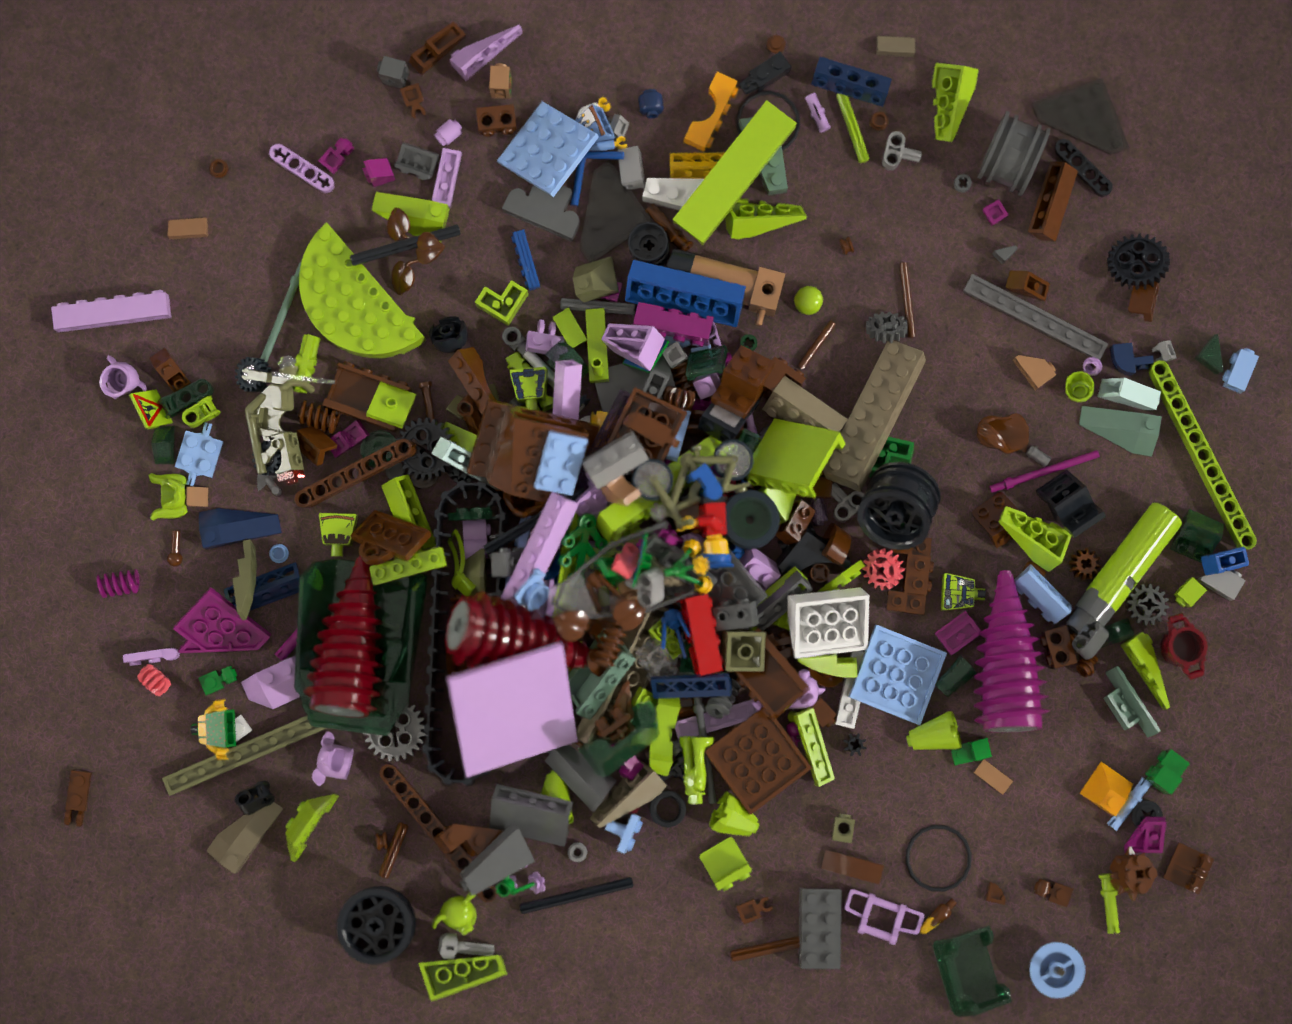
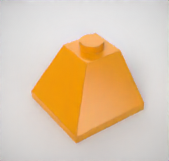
(1107, 789)

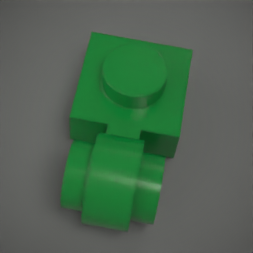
(213, 681)

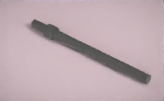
(699, 709)

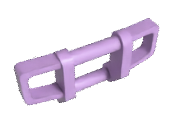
(900, 909)

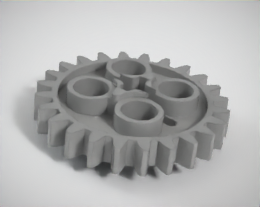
(412, 728)

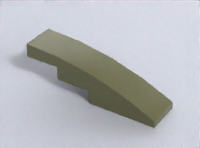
(245, 584)

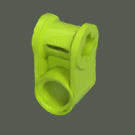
(201, 411)

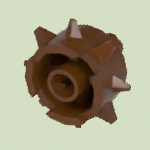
(1132, 873)

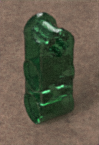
(176, 402)

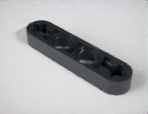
(1085, 165)

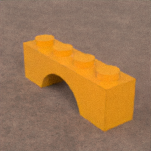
(701, 132)

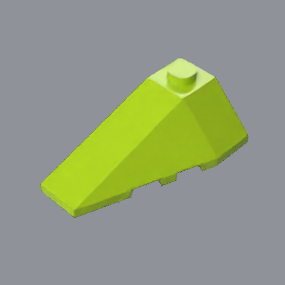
(954, 90)
(422, 213)
(1040, 541)

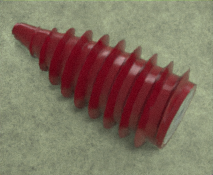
(494, 629)
(348, 652)

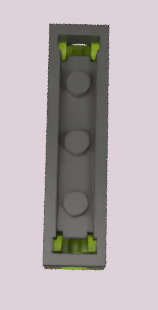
(776, 603)

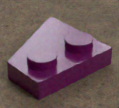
(1148, 836)

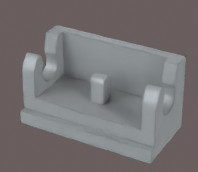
(631, 168)

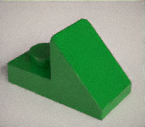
(611, 576)
(971, 752)

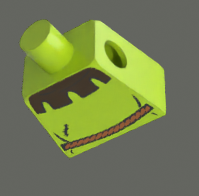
(337, 530)

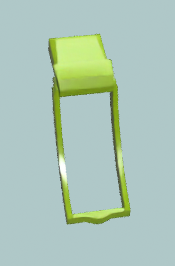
(459, 580)

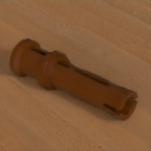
(675, 235)

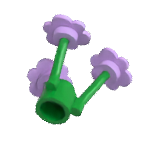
(509, 886)

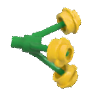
(692, 548)

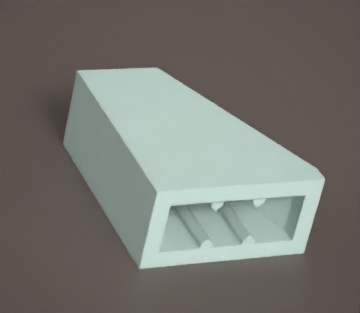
(1129, 393)

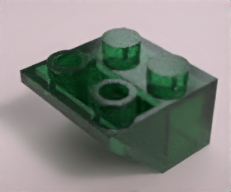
(1197, 536)

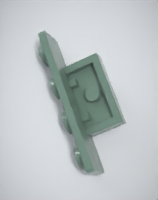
(1127, 705)

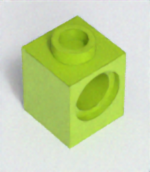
(1189, 593)

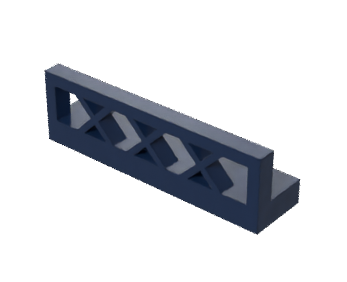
(270, 592)
(691, 686)

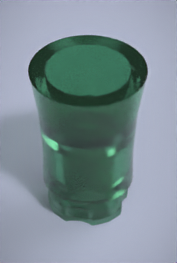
(956, 676)

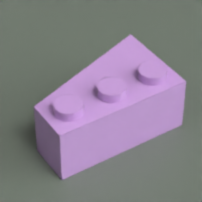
(634, 342)

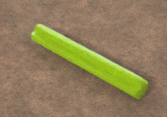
(853, 128)

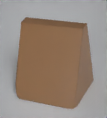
(197, 497)

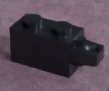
(765, 74)

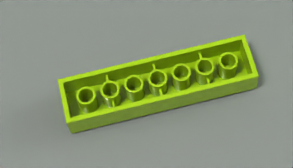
(620, 518)

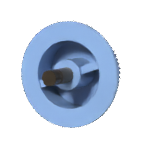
(1057, 970)

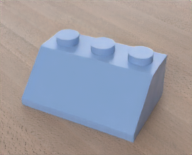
(1042, 595)

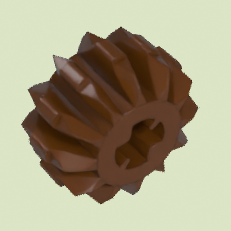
(679, 397)
(1088, 571)

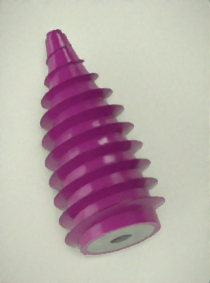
(1009, 666)

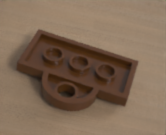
(388, 538)

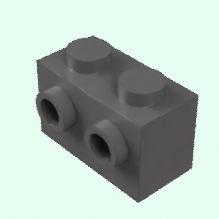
(505, 561)
(735, 615)

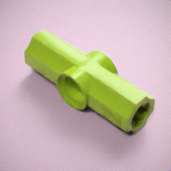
(307, 358)

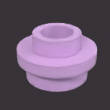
(1090, 370)

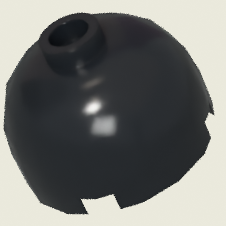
(449, 334)

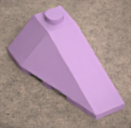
(475, 56)

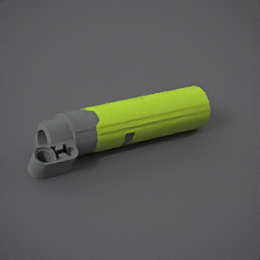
(1120, 577)

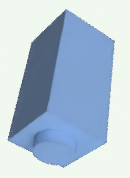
(1240, 370)

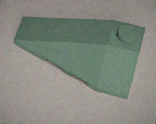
(1127, 429)

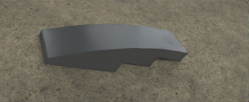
(669, 554)

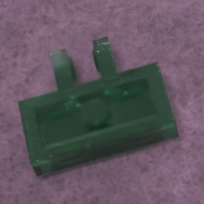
(475, 513)

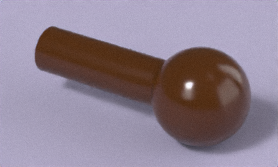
(175, 558)

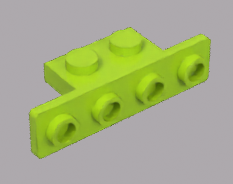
(398, 568)

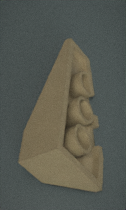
(629, 796)
(239, 840)

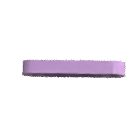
(300, 170)

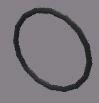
(778, 95)
(908, 858)

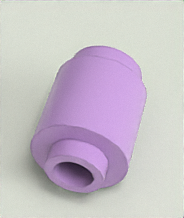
(448, 132)

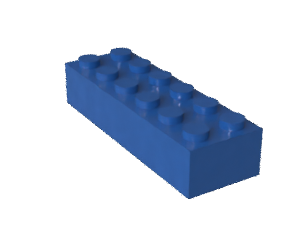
(685, 292)

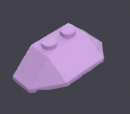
(272, 685)

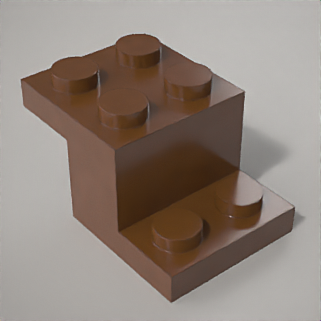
(778, 372)
(742, 382)

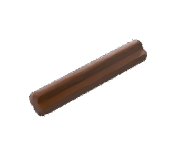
(393, 850)

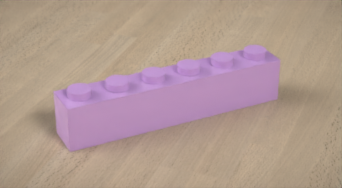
(111, 311)
(542, 542)

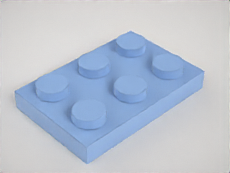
(560, 463)

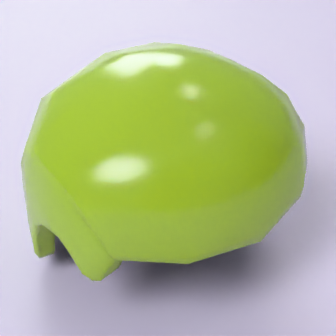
(808, 300)
(1079, 386)

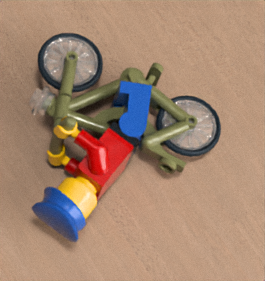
(654, 481)

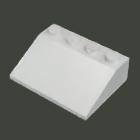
(828, 622)

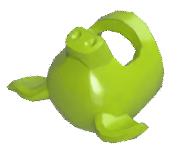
(458, 914)

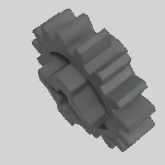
(886, 327)
(1148, 596)

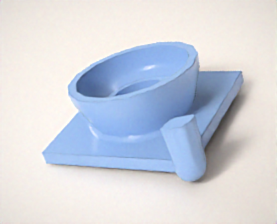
(533, 592)

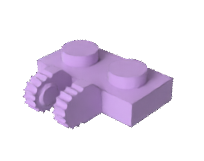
(541, 342)

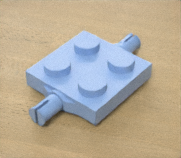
(199, 454)

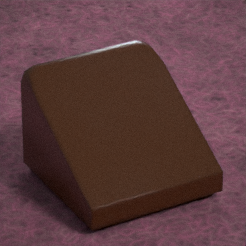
(686, 707)

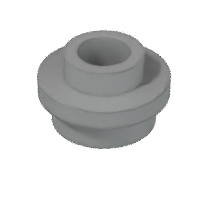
(572, 856)

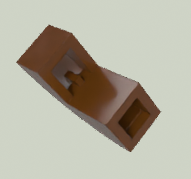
(838, 544)

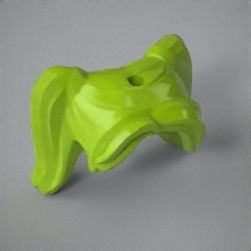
(171, 496)

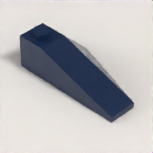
(227, 526)

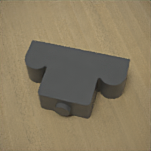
(544, 210)

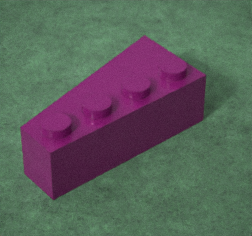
(675, 324)

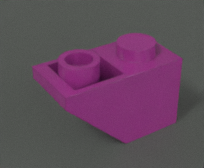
(378, 171)

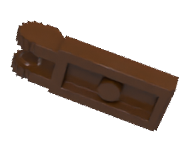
(77, 796)

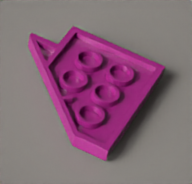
(217, 627)

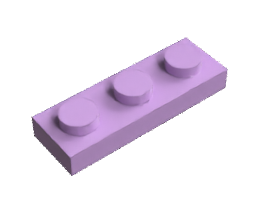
(447, 176)

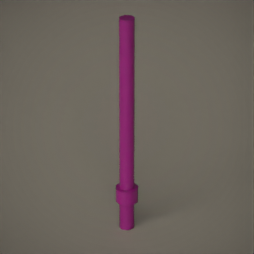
(1009, 482)

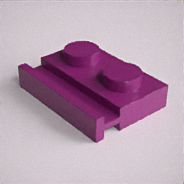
(958, 633)

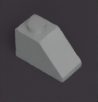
(1225, 584)

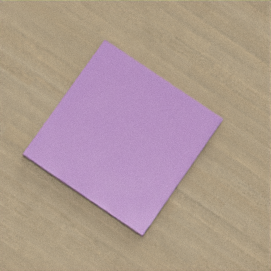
(512, 709)

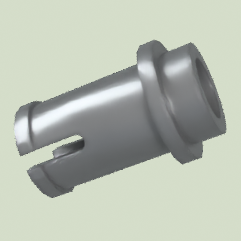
(1038, 455)

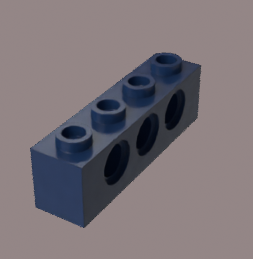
(851, 81)

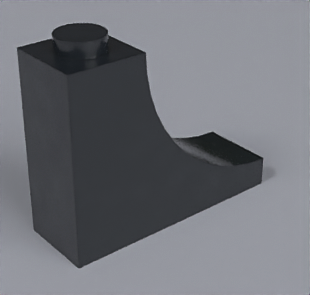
(805, 553)

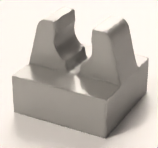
(618, 125)
(1166, 350)
(674, 354)

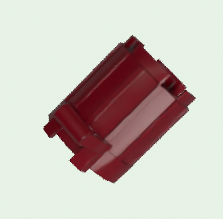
(1184, 646)

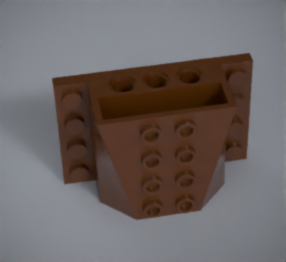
(513, 443)

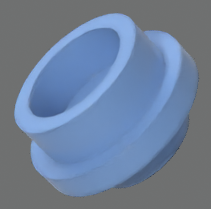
(278, 553)

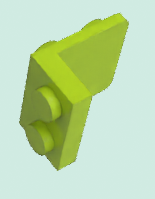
(725, 864)

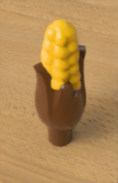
(938, 916)

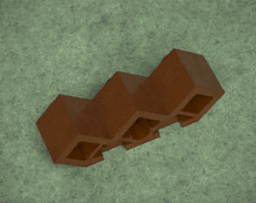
(471, 838)

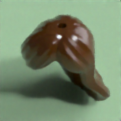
(1004, 433)
(522, 506)

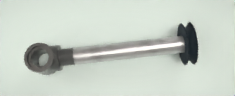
(520, 346)

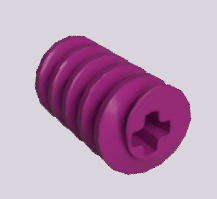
(118, 584)

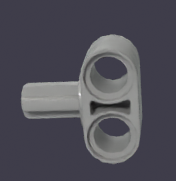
(898, 152)
(844, 502)
(649, 586)

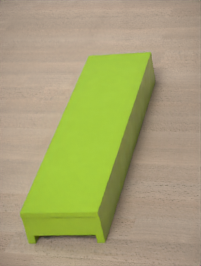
(734, 172)

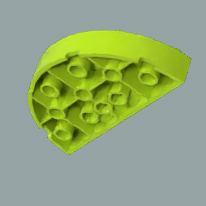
(350, 303)

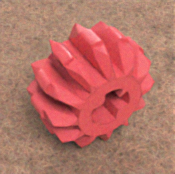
(154, 680)

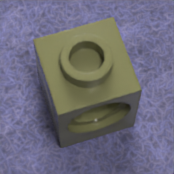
(843, 837)

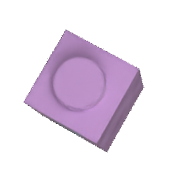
(706, 385)

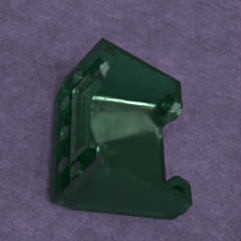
(606, 760)
(970, 973)

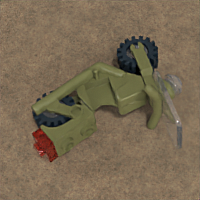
(263, 415)

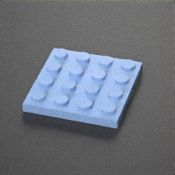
(547, 148)
(897, 675)

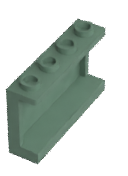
(590, 690)

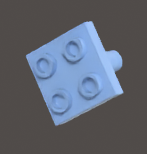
(626, 832)

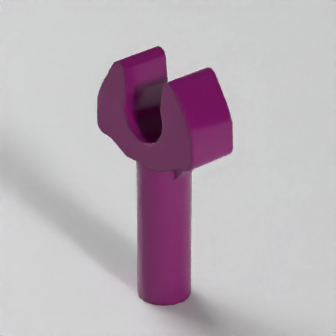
(671, 538)

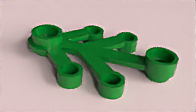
(583, 546)

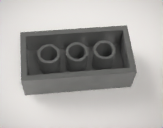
(820, 928)

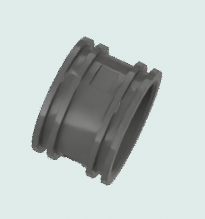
(1014, 153)

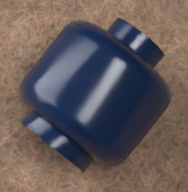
(651, 103)

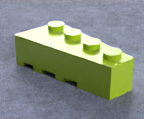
(457, 975)

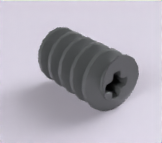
(720, 705)

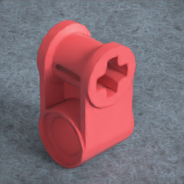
(626, 561)

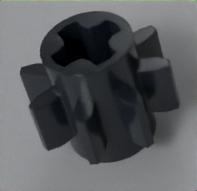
(849, 747)

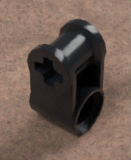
(254, 798)

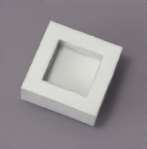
(242, 727)

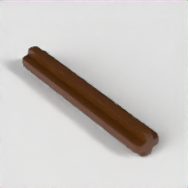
(765, 949)

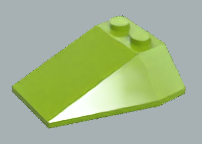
(305, 821)

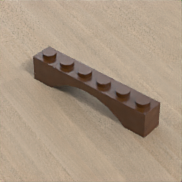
(470, 371)

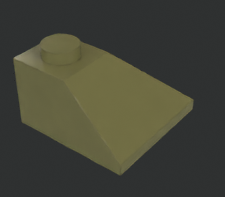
(595, 280)
(476, 571)
(743, 650)

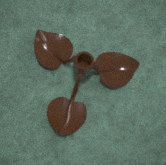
(428, 250)
(574, 622)

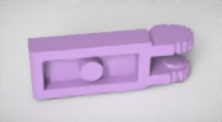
(153, 656)

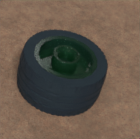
(764, 515)

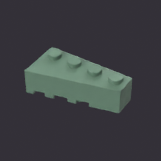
(773, 174)

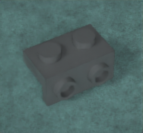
(416, 161)

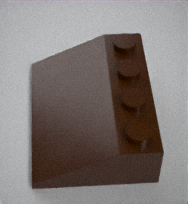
(657, 409)

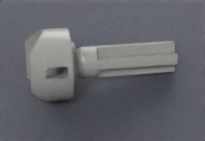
(450, 939)

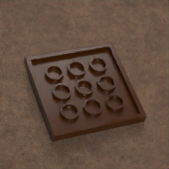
(757, 760)

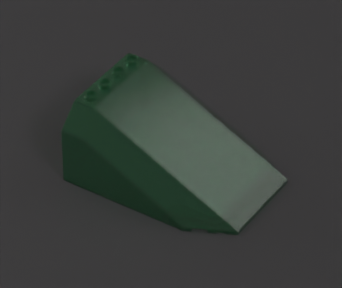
(402, 616)

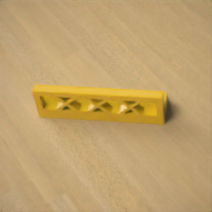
(689, 167)

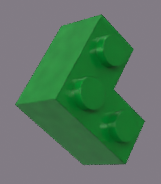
(894, 451)
(1167, 771)

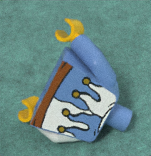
(594, 118)

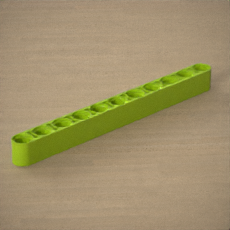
(1202, 465)

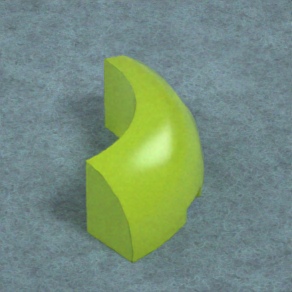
(661, 749)

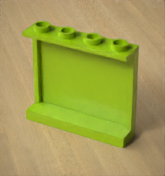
(793, 457)

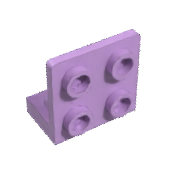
(592, 500)

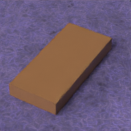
(993, 776)

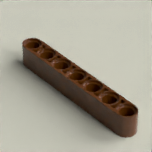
(346, 473)

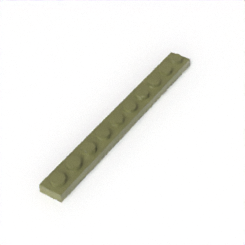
(240, 755)

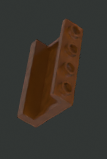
(355, 391)
(776, 686)

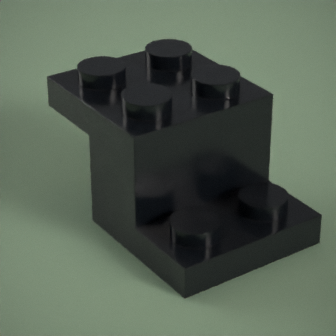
(1070, 503)

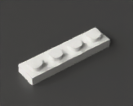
(848, 707)

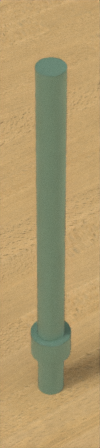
(282, 314)

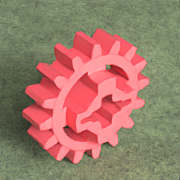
(892, 569)

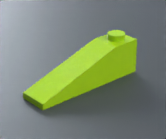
(753, 219)
(1144, 660)

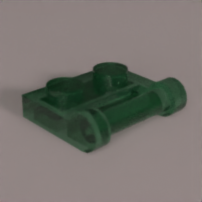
(700, 360)

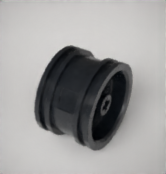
(899, 505)
(368, 930)

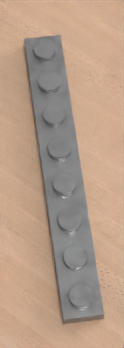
(1035, 317)

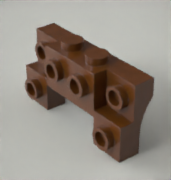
(915, 582)

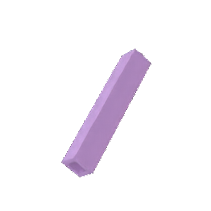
(567, 388)

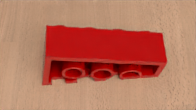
(704, 640)

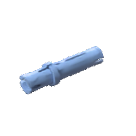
(1134, 797)

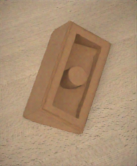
(187, 228)

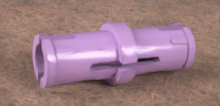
(812, 101)

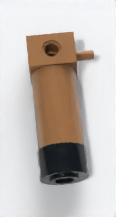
(753, 280)

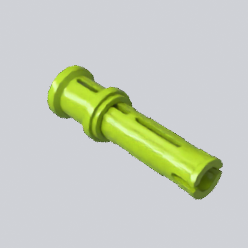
(1109, 894)

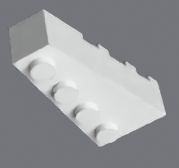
(669, 191)

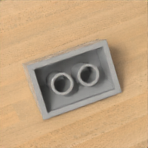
(614, 459)

